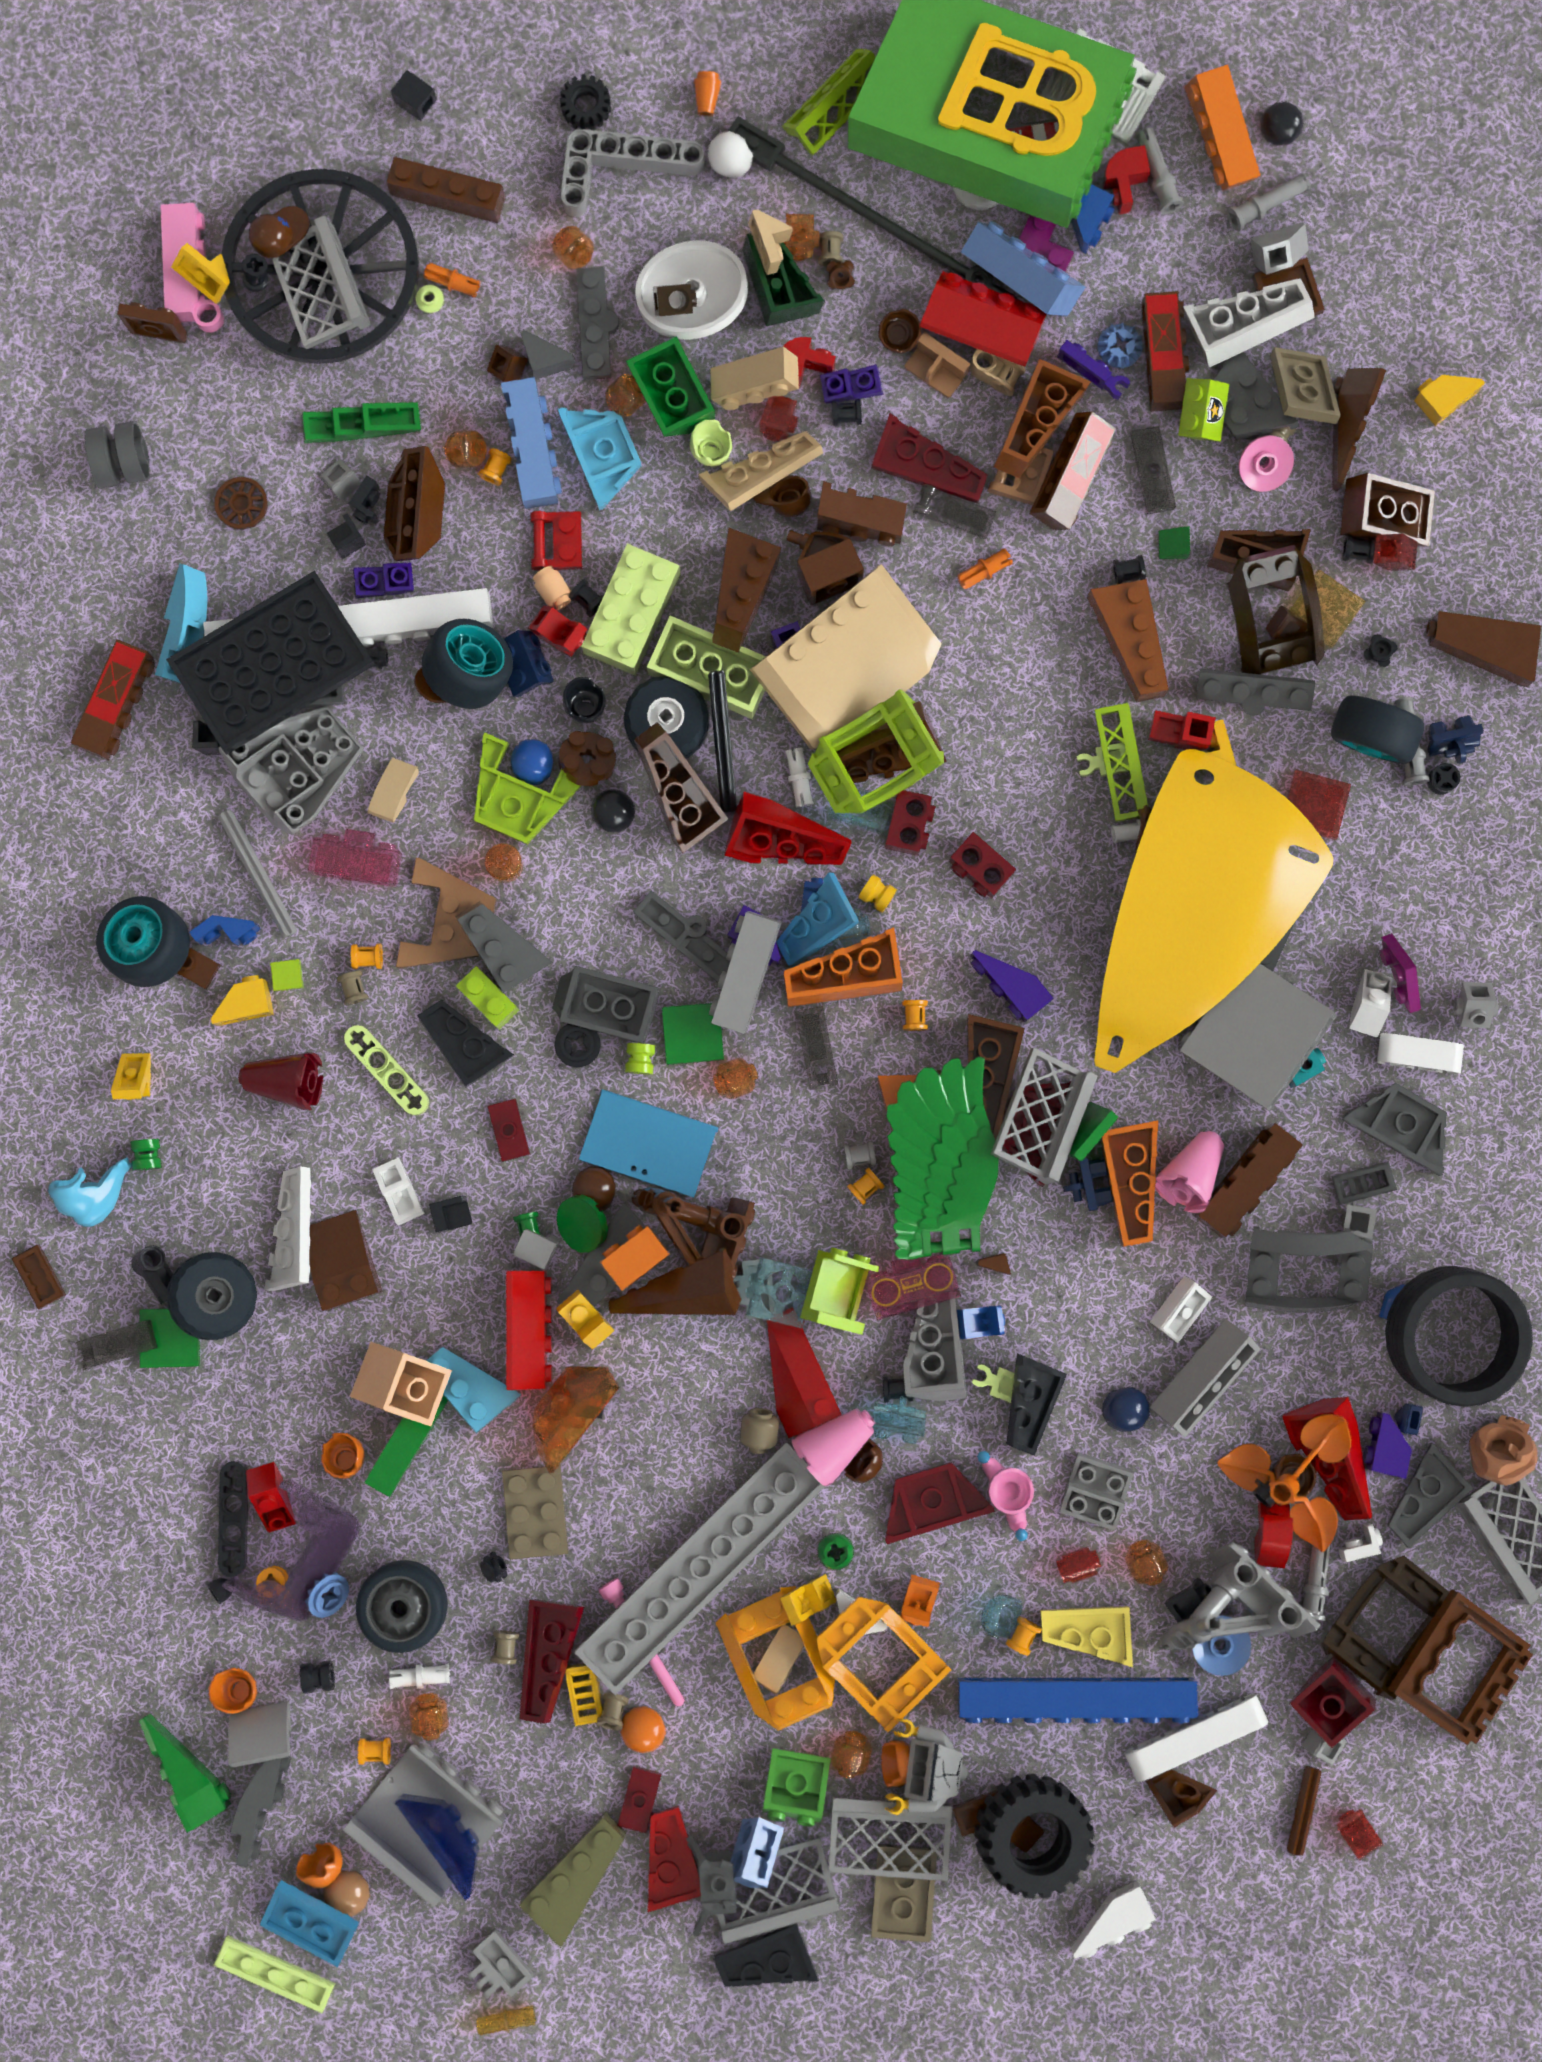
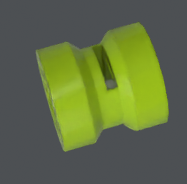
(640, 1058)

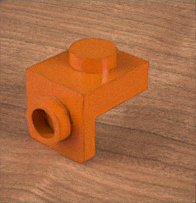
(919, 1600)

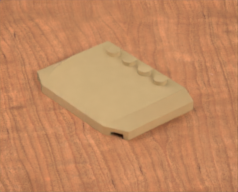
(849, 658)

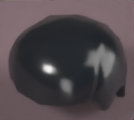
(1282, 123)
(579, 690)
(612, 810)

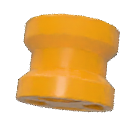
(278, 1575)

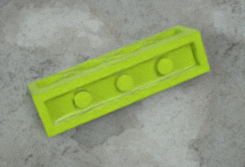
(825, 97)
(1131, 752)

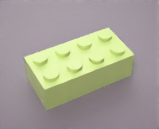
(631, 609)
(689, 656)

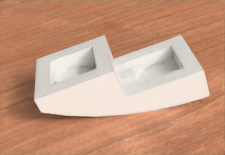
(398, 1191)

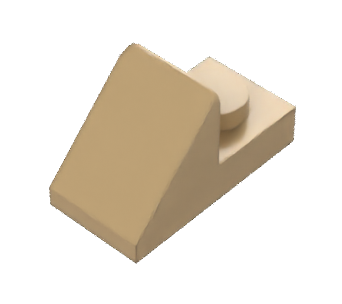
(767, 235)

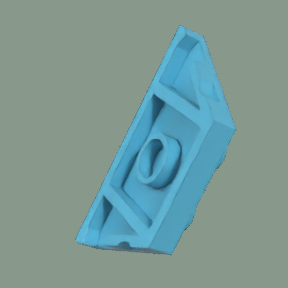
(602, 450)

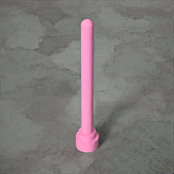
(613, 1594)

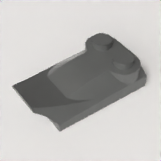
(606, 1004)

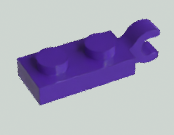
(1093, 370)

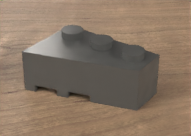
(500, 947)

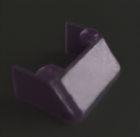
(332, 1538)

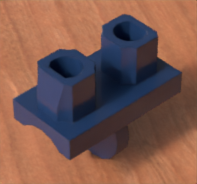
(1454, 742)
(1095, 1197)

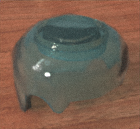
(1010, 1610)

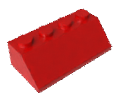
(983, 318)
(527, 1330)

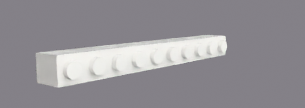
(407, 617)

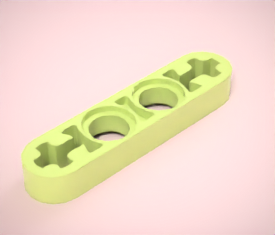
(384, 1072)

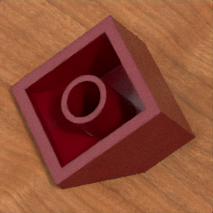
(1333, 1702)

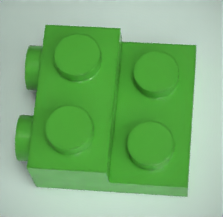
(796, 1787)

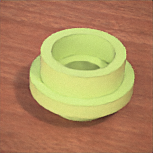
(432, 306)

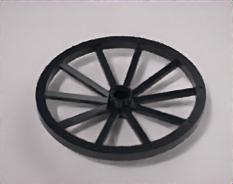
(393, 317)

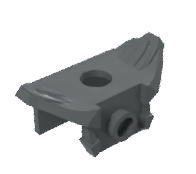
(716, 1883)

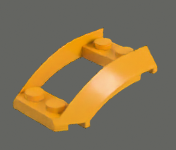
(908, 1688)
(793, 1704)

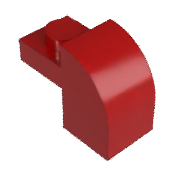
(1126, 169)
(817, 360)
(558, 630)
(1183, 732)
(1273, 1536)

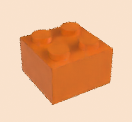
(634, 1257)

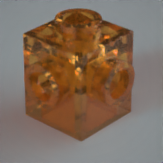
(803, 236)

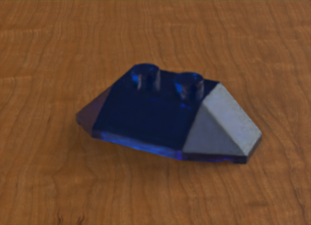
(444, 1837)

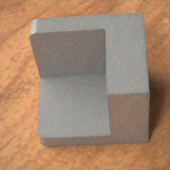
(536, 1248)

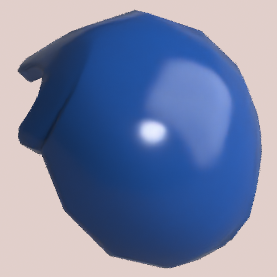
(532, 761)

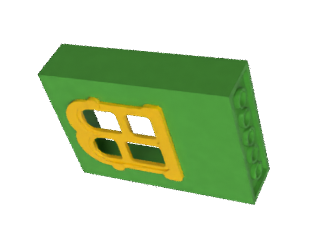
(925, 73)

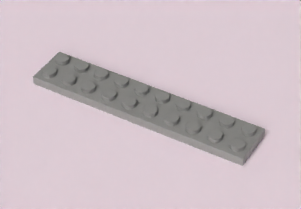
(699, 1569)

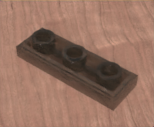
(1150, 454)

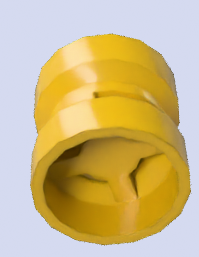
(877, 893)

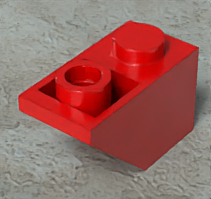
(268, 1498)

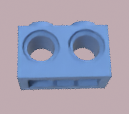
(755, 1852)

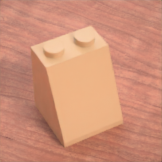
(400, 1383)

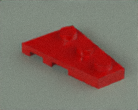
(671, 1862)

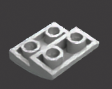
(1096, 1491)
(259, 1734)

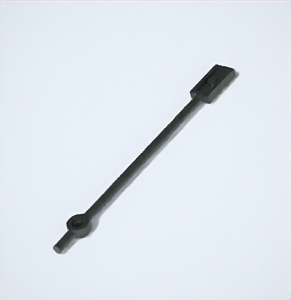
(768, 152)

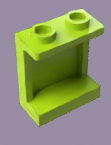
(837, 1290)

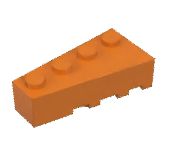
(847, 973)

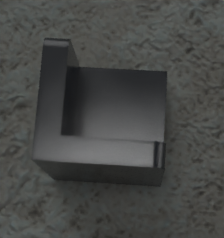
(413, 95)
(346, 538)
(204, 740)
(450, 1214)

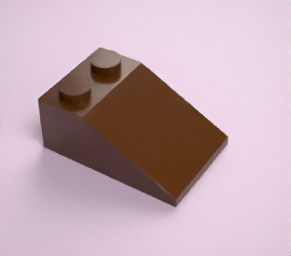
(1386, 506)
(341, 1262)

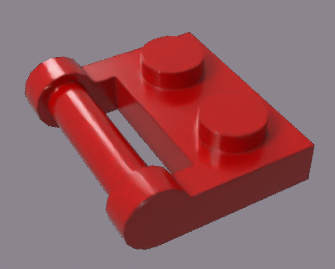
(566, 540)

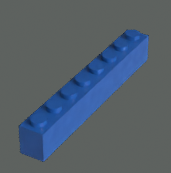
(1078, 1698)

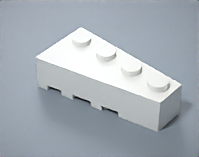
(1244, 321)

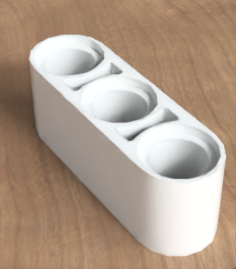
(1420, 1052)

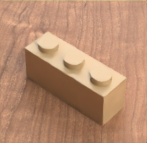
(754, 378)

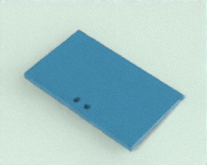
(658, 1143)

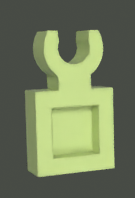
(1097, 762)
(1000, 1384)

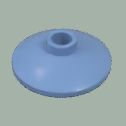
(1226, 1660)

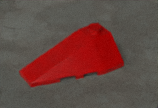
(774, 831)
(799, 1384)
(1346, 1478)

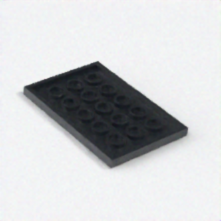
(270, 662)

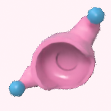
(1009, 1492)

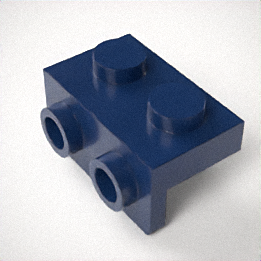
(529, 664)

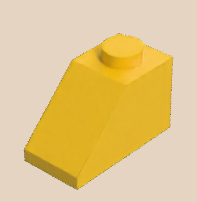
(1446, 395)
(244, 1002)

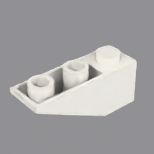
(1118, 1915)

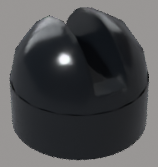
(218, 1592)

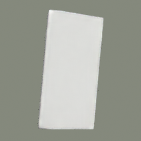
(1181, 1309)

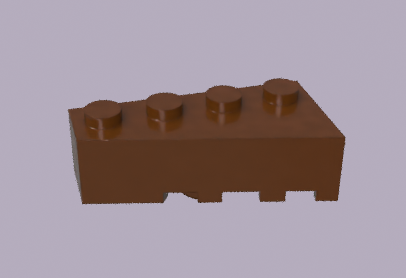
(1000, 1047)

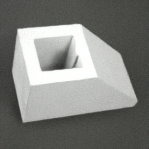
(1371, 1003)

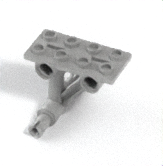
(1252, 1585)

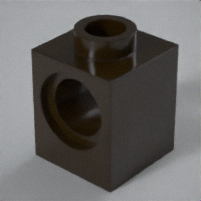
(661, 299)

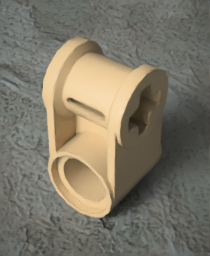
(997, 372)

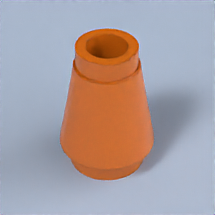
(707, 90)

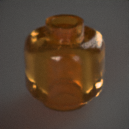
(573, 247)
(624, 396)
(465, 449)
(507, 872)
(735, 1078)
(1146, 1562)
(428, 1716)
(851, 1754)

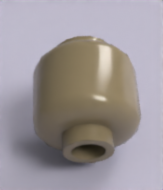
(759, 1430)

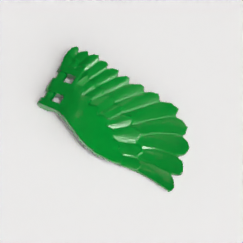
(941, 1159)

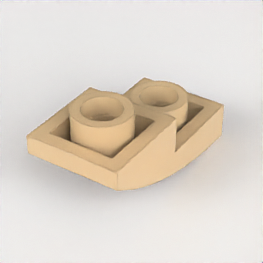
(392, 789)
(779, 1659)

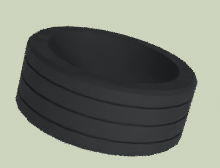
(1513, 1347)

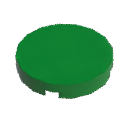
(581, 1223)

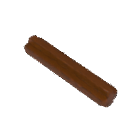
(1304, 1811)

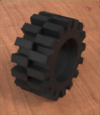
(585, 87)

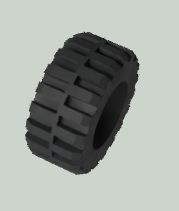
(1055, 1867)

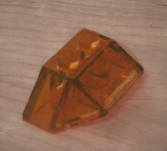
(570, 1410)

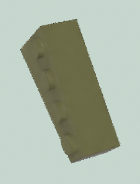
(569, 1884)

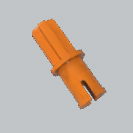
(452, 279)
(984, 569)

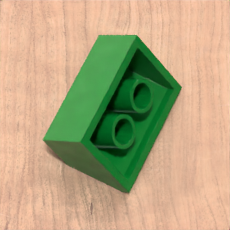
(671, 388)

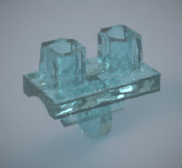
(899, 1419)

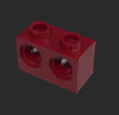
(903, 821)
(987, 860)

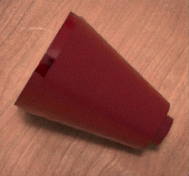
(285, 1079)

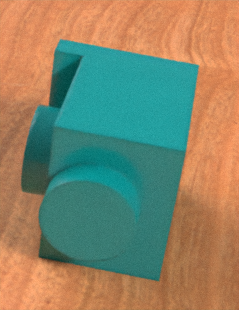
(1316, 1060)

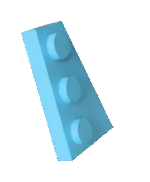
(472, 1391)

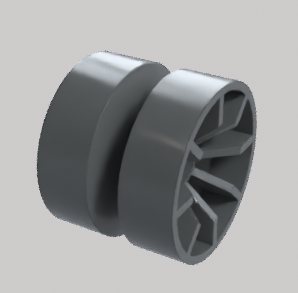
(122, 454)

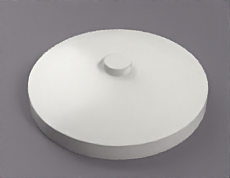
(714, 275)

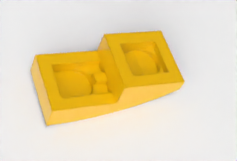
(808, 1599)

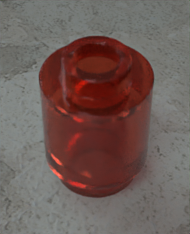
(1078, 1565)

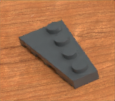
(591, 1276)

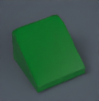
(1174, 543)

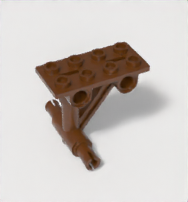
(723, 1227)

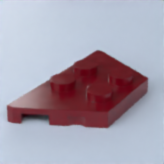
(1038, 1115)
(932, 1501)

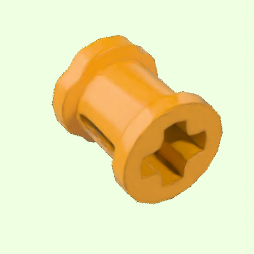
(495, 466)
(367, 956)
(915, 1015)
(866, 1186)
(1023, 1636)
(374, 1751)

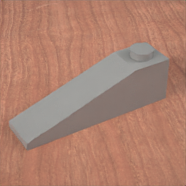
(935, 1355)

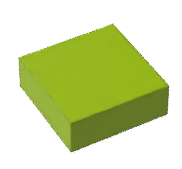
(286, 975)

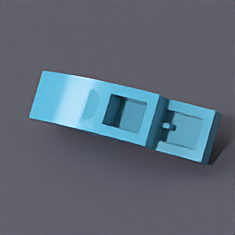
(186, 614)

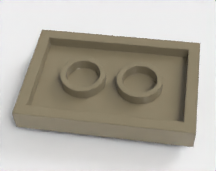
(1305, 385)
(535, 1512)
(903, 1904)

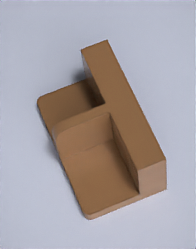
(937, 365)

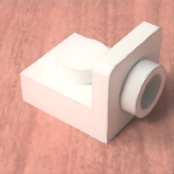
(1357, 1549)

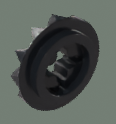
(580, 1058)

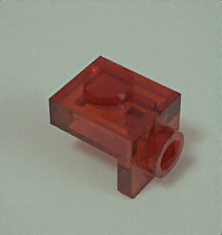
(1358, 1834)

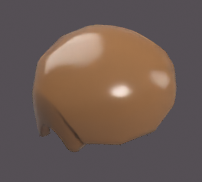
(347, 1893)

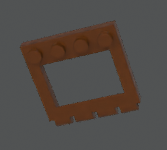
(1425, 1660)

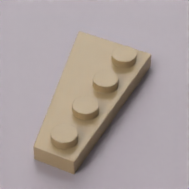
(748, 478)

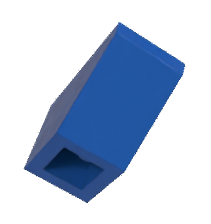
(1094, 211)

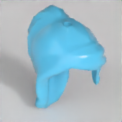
(89, 1201)

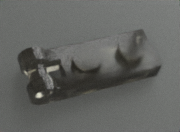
(955, 512)
(816, 1046)
(117, 1344)

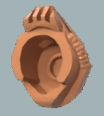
(1503, 1451)

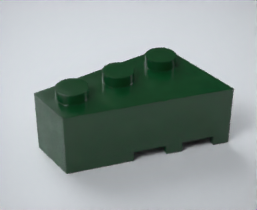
(783, 294)

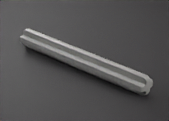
(257, 873)

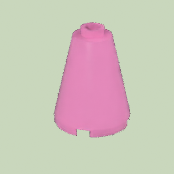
(1192, 1173)
(834, 1444)

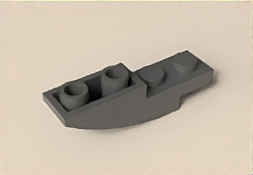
(261, 1793)

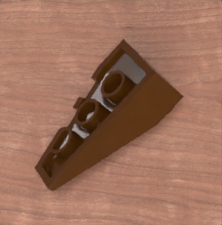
(1355, 397)

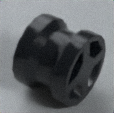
(1448, 774)

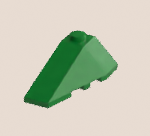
(196, 1789)

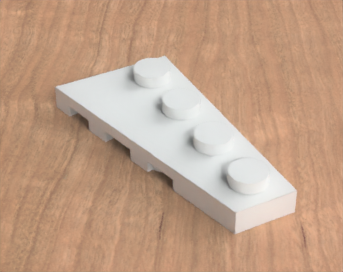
(292, 1232)

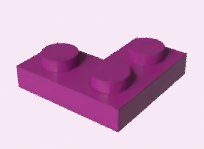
(1037, 239)
(1403, 971)

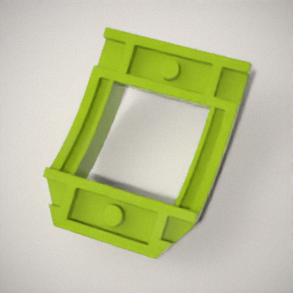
(909, 733)

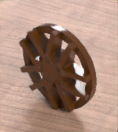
(241, 503)

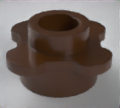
(844, 281)

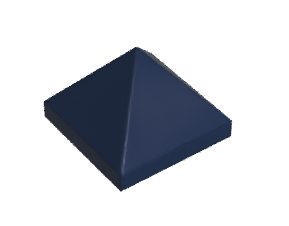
(1409, 1418)

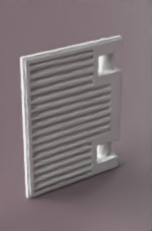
(1063, 86)

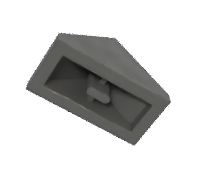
(545, 357)

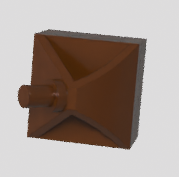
(826, 564)

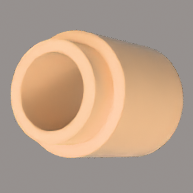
(552, 588)

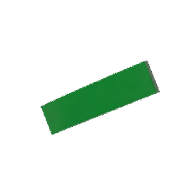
(361, 422)
(400, 1453)

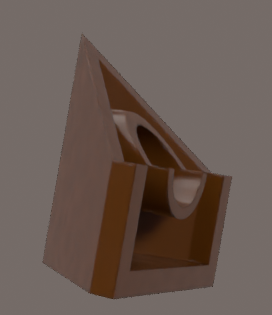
(1179, 1795)

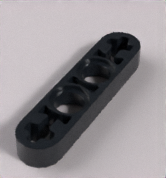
(229, 1518)

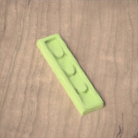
(274, 1974)

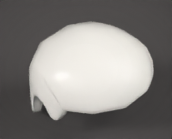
(729, 155)

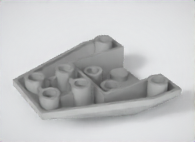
(295, 767)

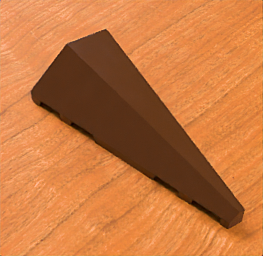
(691, 1290)

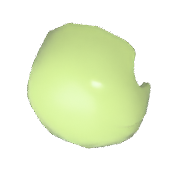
(706, 434)

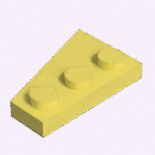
(1093, 1630)

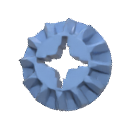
(1115, 356)
(331, 1603)

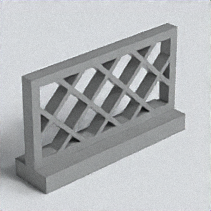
(342, 280)
(1062, 1131)
(1493, 1542)
(876, 1810)
(786, 1914)

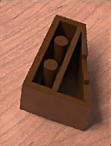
(861, 516)
(1237, 544)

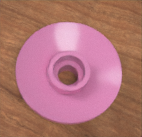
(1273, 471)

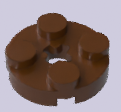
(587, 744)

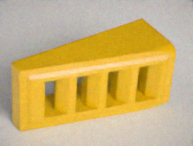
(577, 1670)

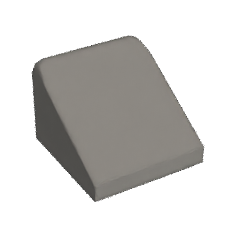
(340, 479)
(1320, 1749)

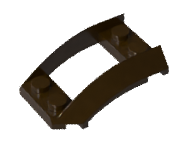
(1283, 651)
(1359, 1654)

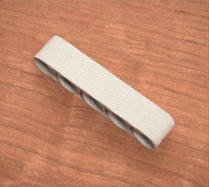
(1197, 1738)

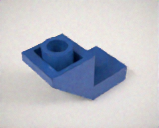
(237, 930)

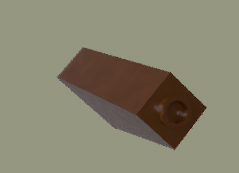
(1491, 644)

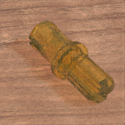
(506, 2020)

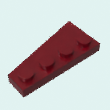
(919, 460)
(547, 1653)

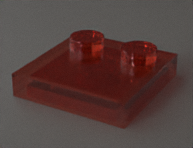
(1320, 801)

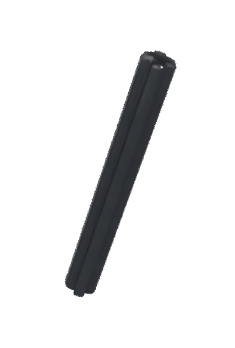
(722, 740)

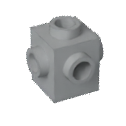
(1476, 1005)

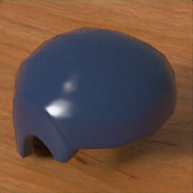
(1126, 1409)

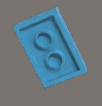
(309, 1923)

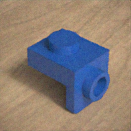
(981, 1322)

